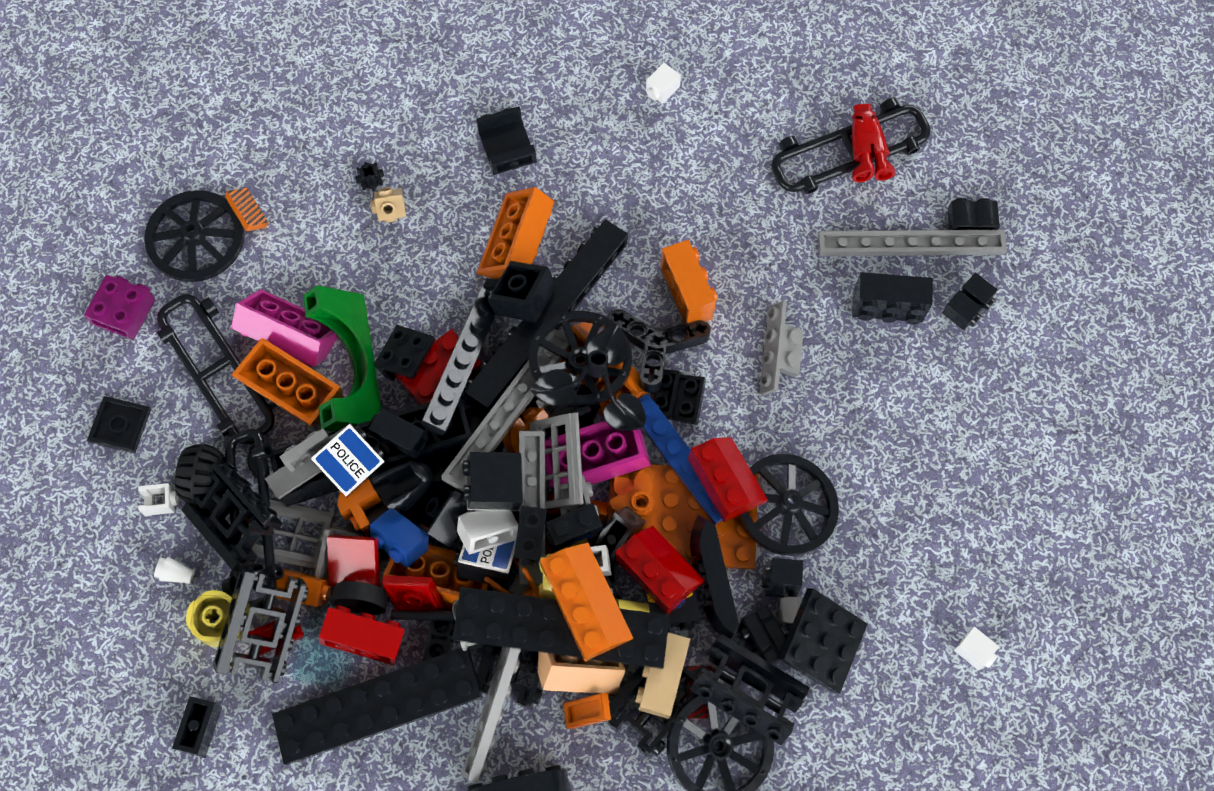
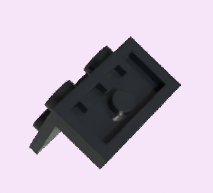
(404, 353)

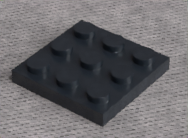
(823, 640)

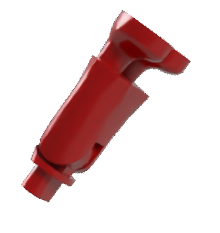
(869, 146)

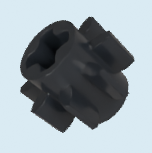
(369, 176)

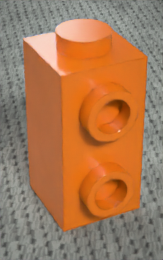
(318, 588)

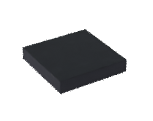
(119, 424)

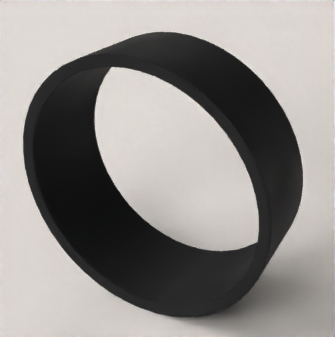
(359, 597)

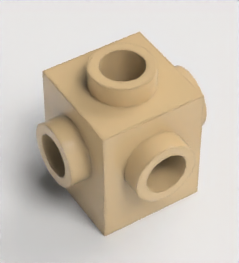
(388, 204)

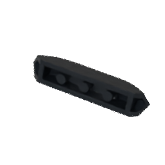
(722, 612)

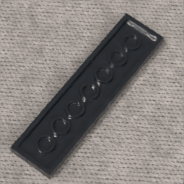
(540, 627)
(376, 705)

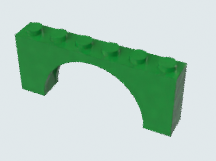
(347, 317)

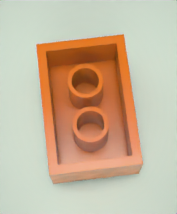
(688, 282)

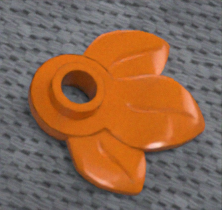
(631, 492)

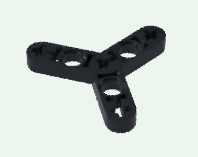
(651, 338)

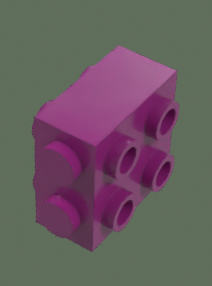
(120, 306)

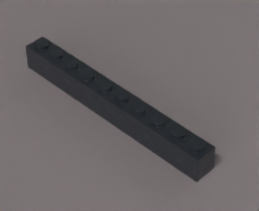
(572, 287)

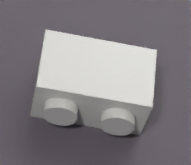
(486, 529)

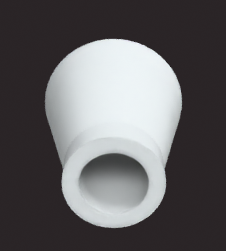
(173, 571)

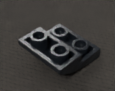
(680, 396)

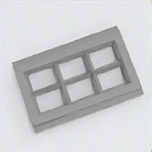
(572, 446)
(301, 514)

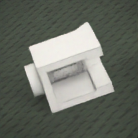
(158, 499)

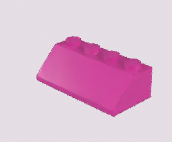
(283, 326)

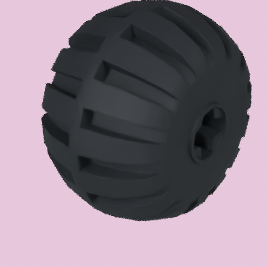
(193, 471)

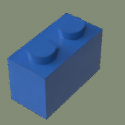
(399, 537)

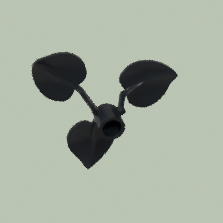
(604, 349)

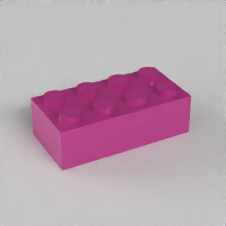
(603, 453)

